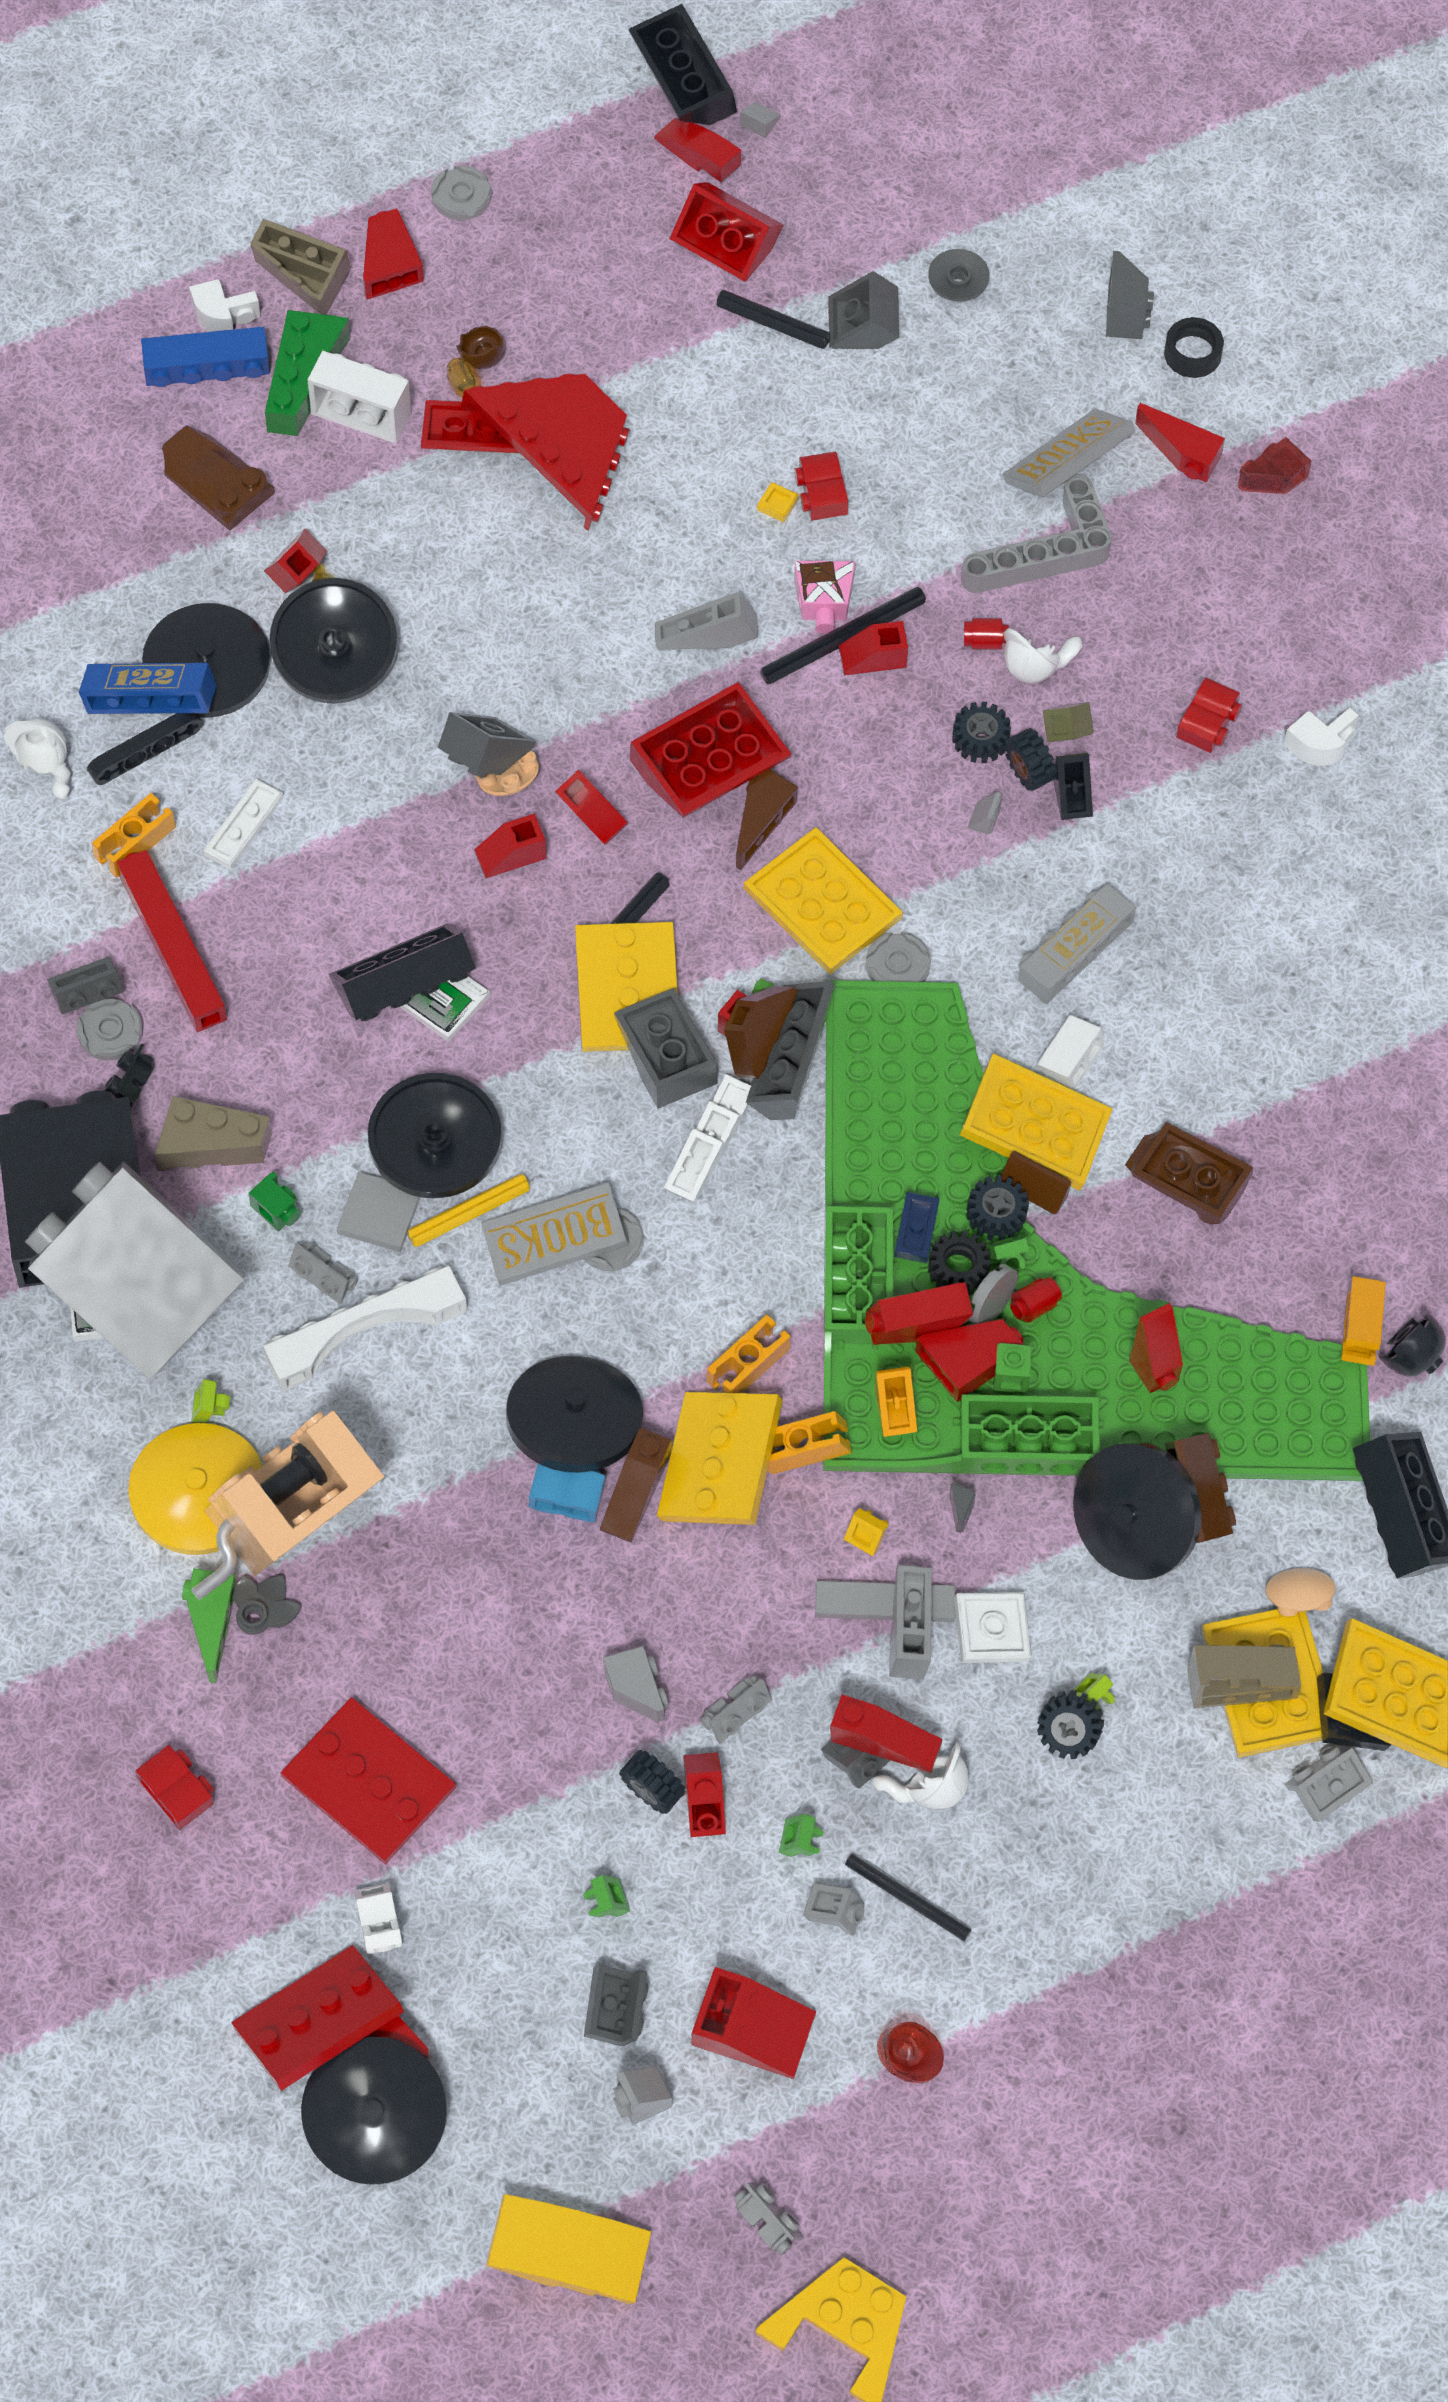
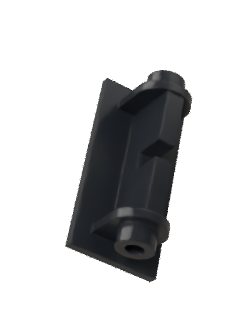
(132, 1068)

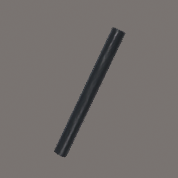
(908, 1897)

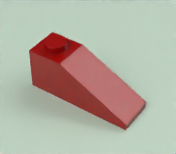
(1182, 443)
(1157, 1350)
(883, 1734)

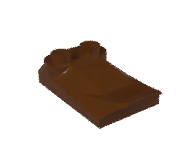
(214, 476)
(1190, 1172)

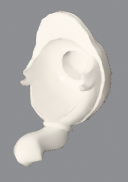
(1038, 664)
(41, 748)
(931, 1790)

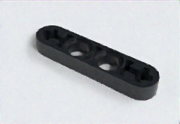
(143, 747)

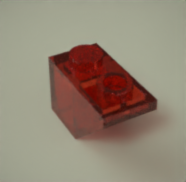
(1276, 470)

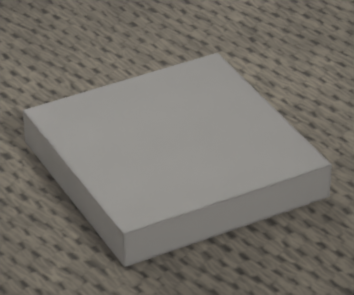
(377, 1213)

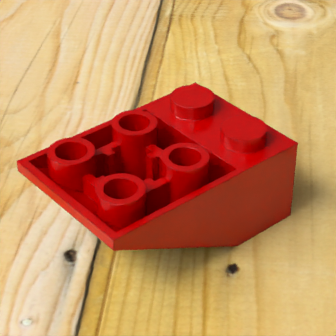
(752, 2024)

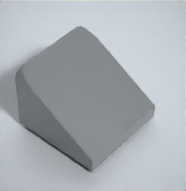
(759, 119)
(986, 813)

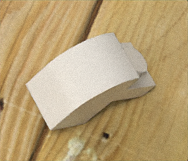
(221, 313)
(1320, 743)
(378, 1918)

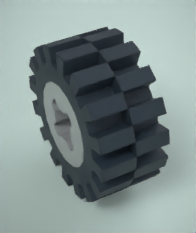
(1077, 1714)

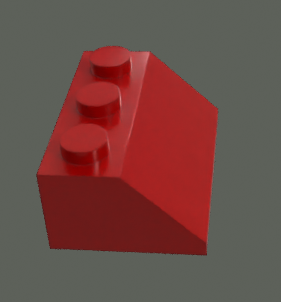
(725, 230)

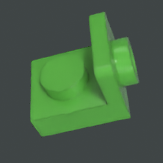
(1012, 1368)

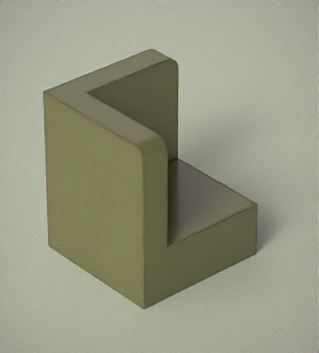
(1068, 722)

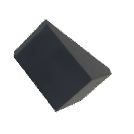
(1073, 786)

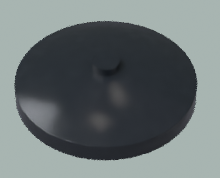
(215, 636)
(333, 640)
(434, 1135)
(574, 1414)
(1137, 1510)
(374, 2111)

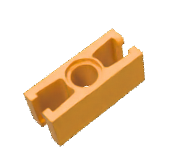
(133, 823)
(1363, 1321)
(748, 1345)
(816, 1449)

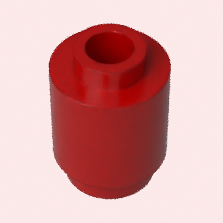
(984, 633)
(1035, 1299)

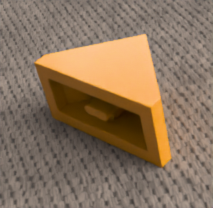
(895, 1401)

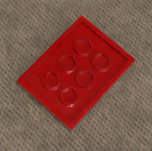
(368, 1780)
(317, 2017)

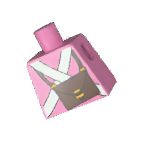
(824, 591)

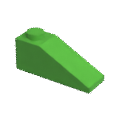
(210, 1618)

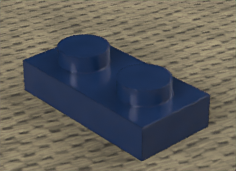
(916, 1227)

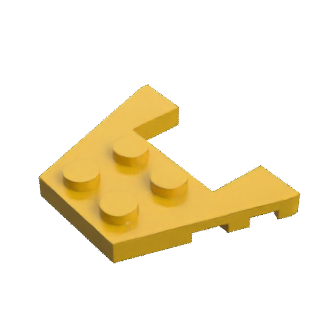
(854, 2311)

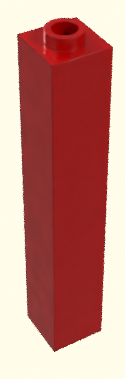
(171, 941)

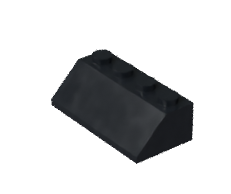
(684, 67)
(403, 972)
(1405, 1502)

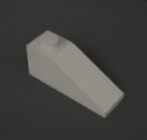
(711, 625)
(911, 1623)

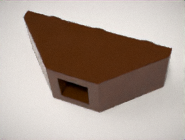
(756, 1028)

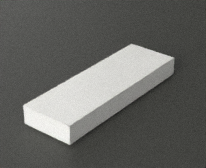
(243, 824)

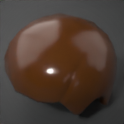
(481, 347)

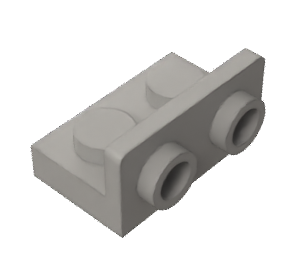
(1329, 1781)

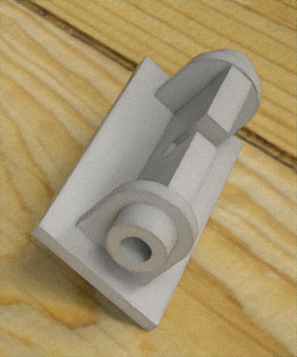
(312, 1265)
(748, 1699)
(779, 2225)

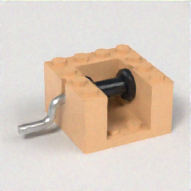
(288, 1497)

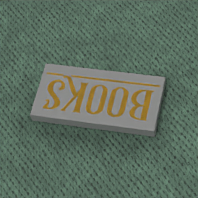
(1069, 452)
(554, 1233)

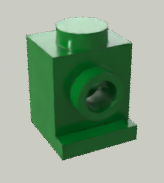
(274, 1202)

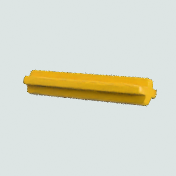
(468, 1210)

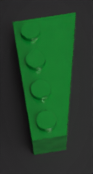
(300, 346)

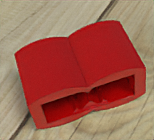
(822, 486)
(1209, 715)
(175, 1786)

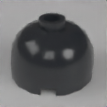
(1416, 1347)

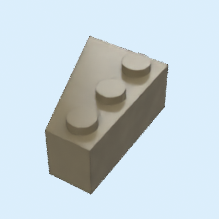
(301, 263)
(211, 1135)
(1242, 1674)

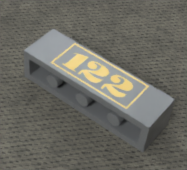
(1076, 943)

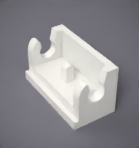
(1072, 1052)

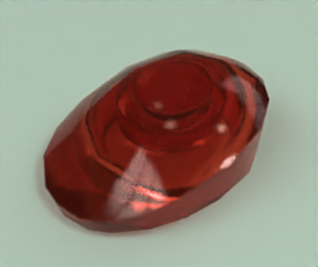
(925, 2052)

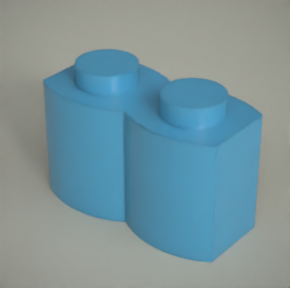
(567, 1493)

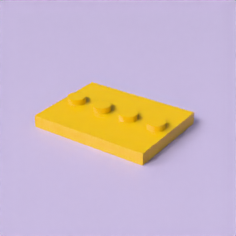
(823, 900)
(618, 969)
(1037, 1119)
(720, 1458)
(1391, 1691)
(1278, 1723)

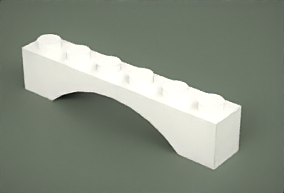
(426, 1300)

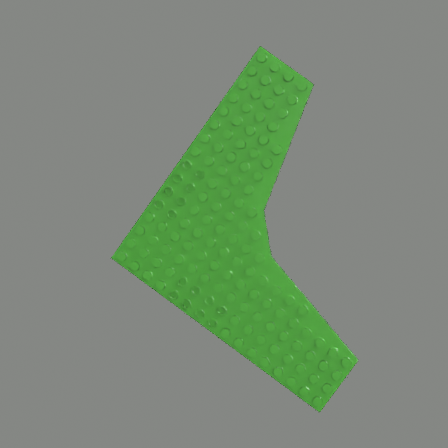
(893, 1121)

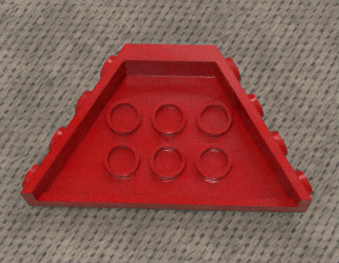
(562, 430)

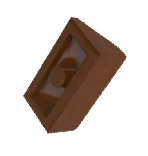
(1041, 1184)

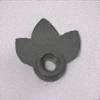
(266, 1601)

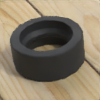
(1189, 366)

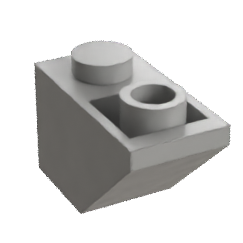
(633, 1683)
(641, 2094)

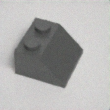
(1128, 300)
(864, 314)
(483, 743)

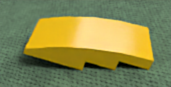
(568, 2248)

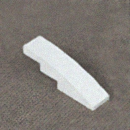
(709, 1139)

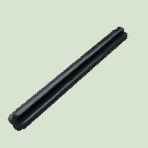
(830, 642)

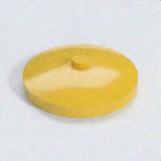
(178, 1476)

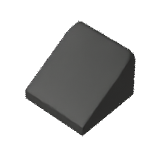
(962, 1504)

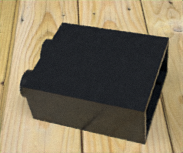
(50, 1153)

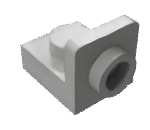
(834, 1907)

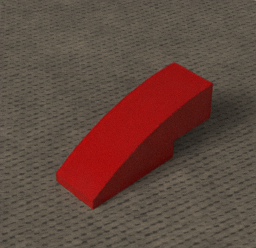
(700, 148)

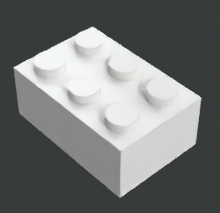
(359, 396)

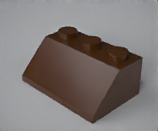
(1199, 1458)

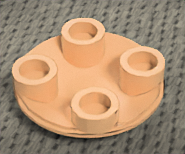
(513, 779)
(1300, 1591)

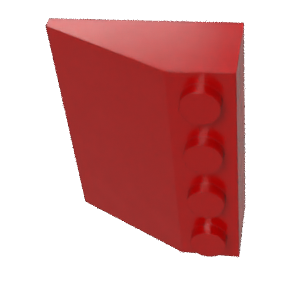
(707, 750)

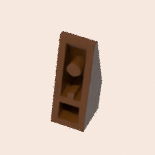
(766, 805)
(636, 1484)

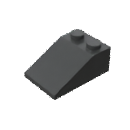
(667, 1048)

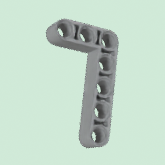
(1048, 548)

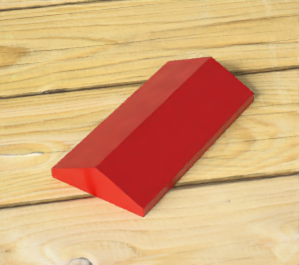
(452, 428)

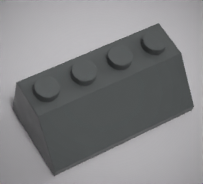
(790, 1060)

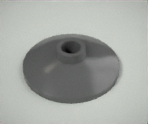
(958, 265)

